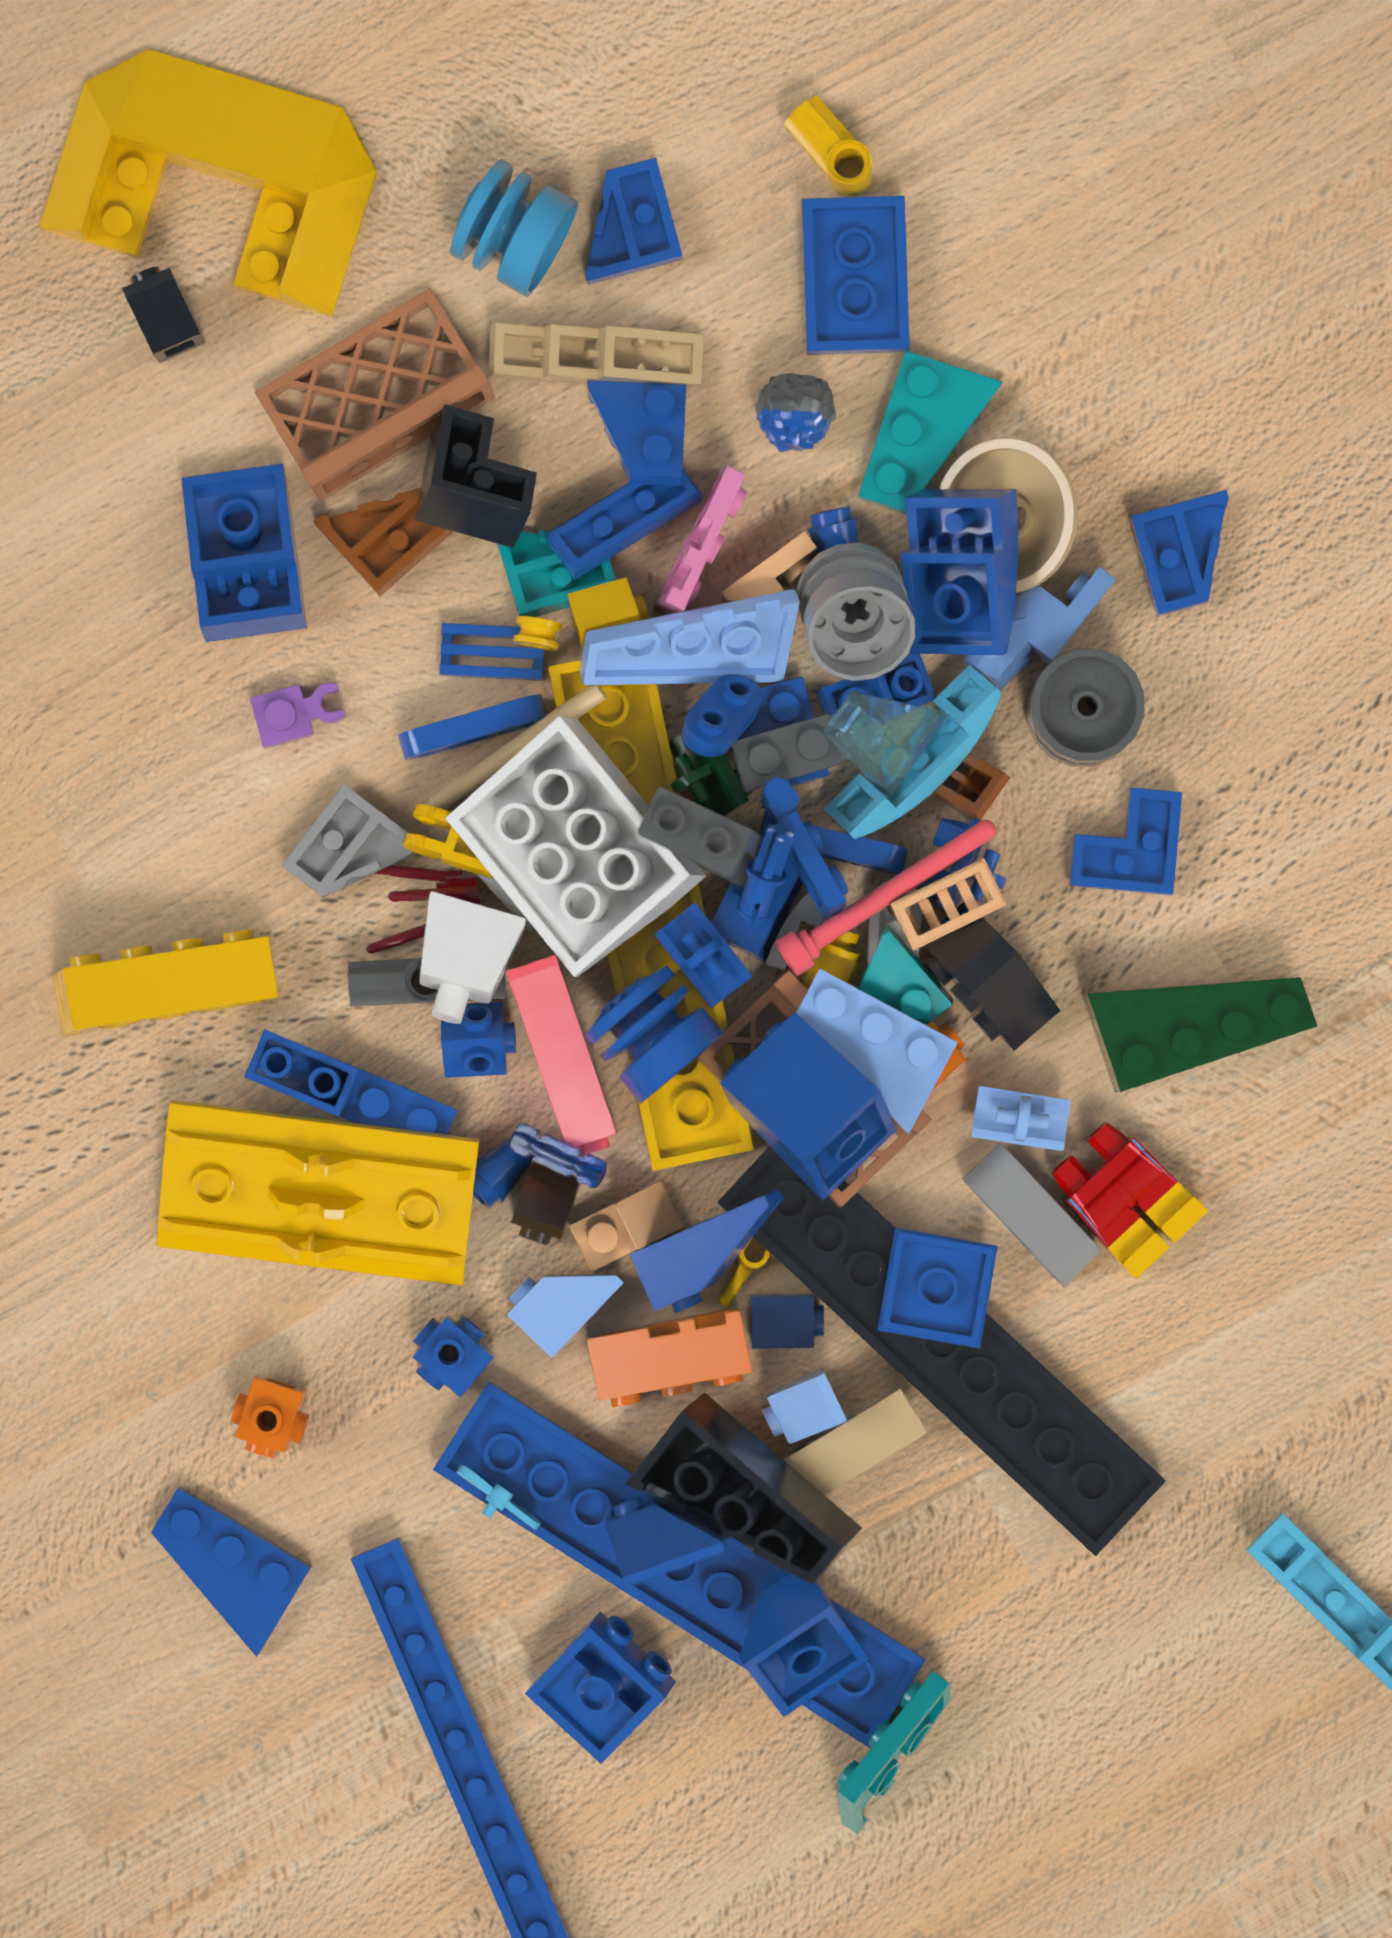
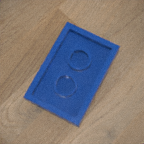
(855, 275)

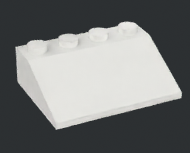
(567, 845)

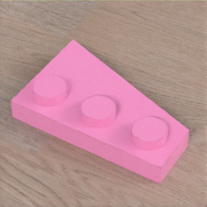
(702, 542)

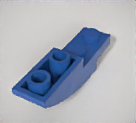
(344, 1088)

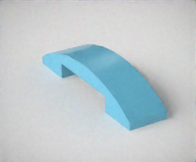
(969, 707)
(1327, 1594)

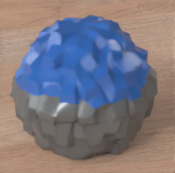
(795, 411)

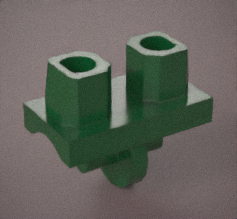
(708, 779)

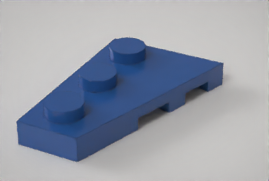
(231, 1565)

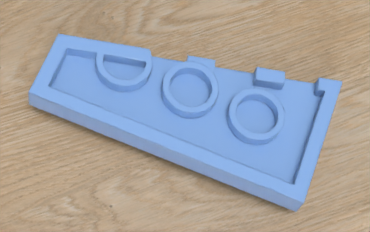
(696, 645)

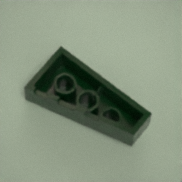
(1183, 1027)

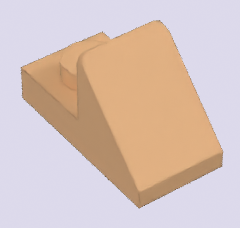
(765, 577)
(626, 1226)

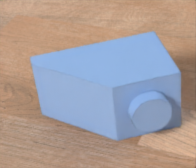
(559, 1306)
(803, 1407)

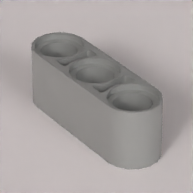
(1032, 1215)

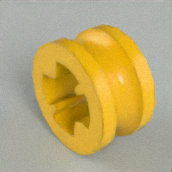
(537, 633)

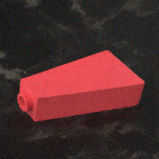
(562, 1054)

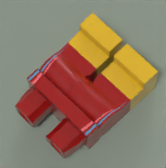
(1116, 1186)

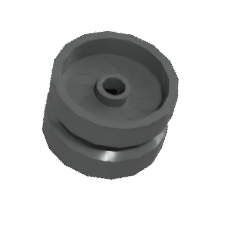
(1111, 691)

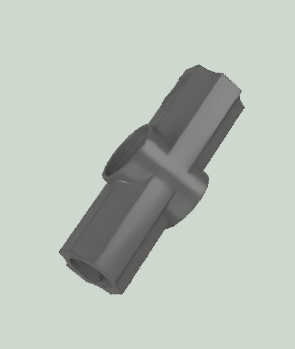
(392, 983)

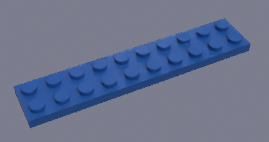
(713, 1599)

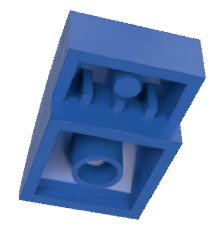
(243, 553)
(961, 569)

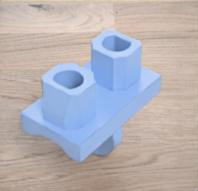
(1020, 1118)

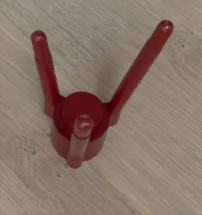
(451, 884)

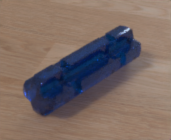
(558, 1155)

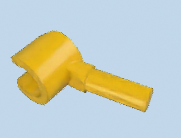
(741, 1274)

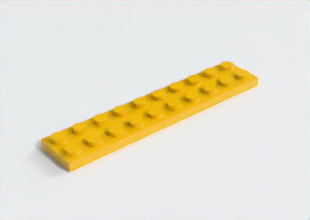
(690, 1113)

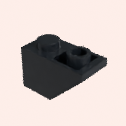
(163, 313)

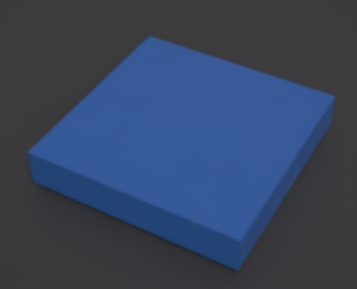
(937, 1287)

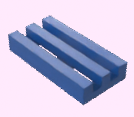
(487, 631)

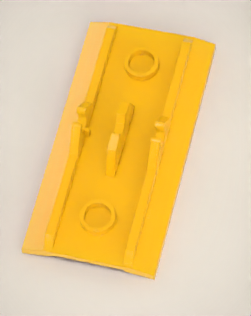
(316, 1192)

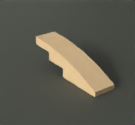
(595, 354)
(857, 1443)

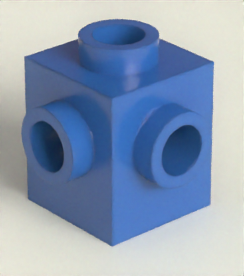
(479, 1042)
(454, 1374)

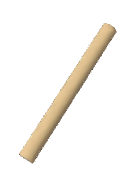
(485, 769)

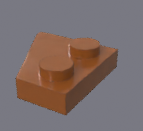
(382, 538)

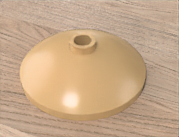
(1041, 491)

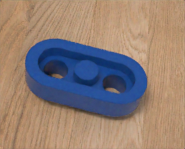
(729, 708)

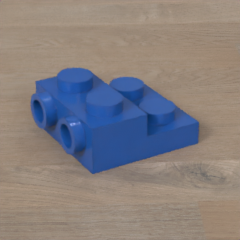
(602, 1686)

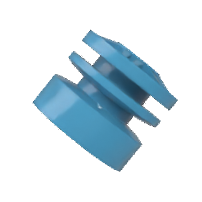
(513, 227)

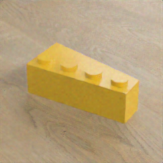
(164, 983)

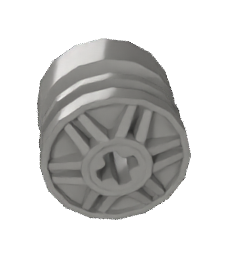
(855, 611)

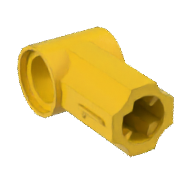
(829, 144)

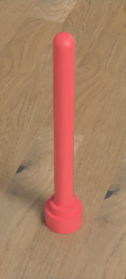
(804, 947)

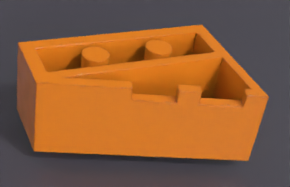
(670, 1356)

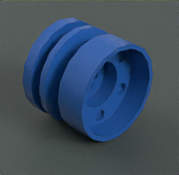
(652, 1033)

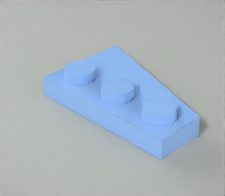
(880, 1042)

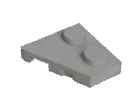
(346, 845)

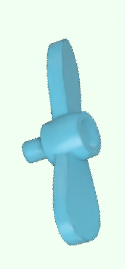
(498, 1498)

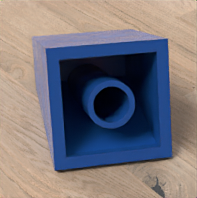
(809, 1104)

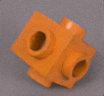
(286, 1404)

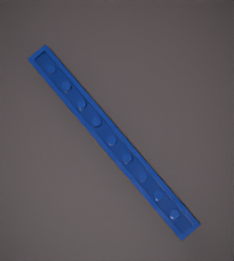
(458, 1742)

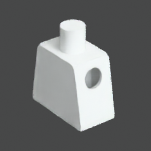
(466, 953)

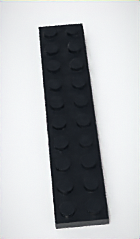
(989, 1392)

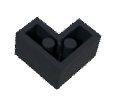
(467, 489)
(992, 980)

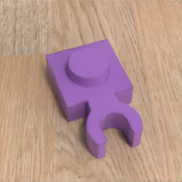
(287, 715)

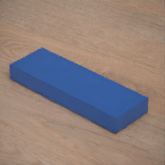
(619, 523)

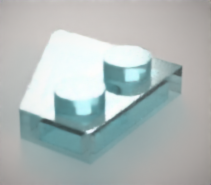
(883, 736)

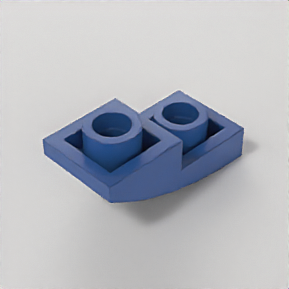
(905, 683)

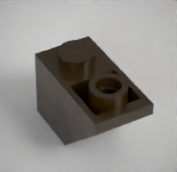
(545, 1204)

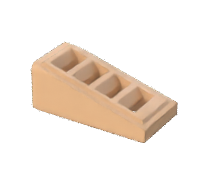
(908, 924)

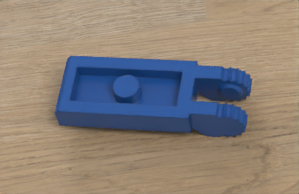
(822, 883)

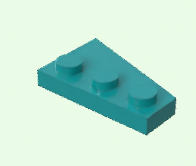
(921, 427)
(877, 1770)

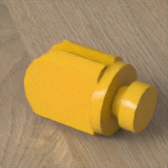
(835, 959)

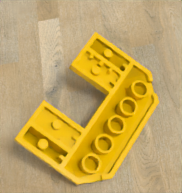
(228, 127)

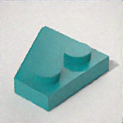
(539, 577)
(903, 980)

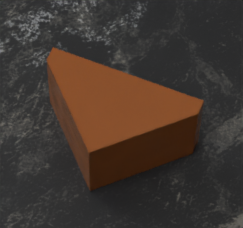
(972, 787)

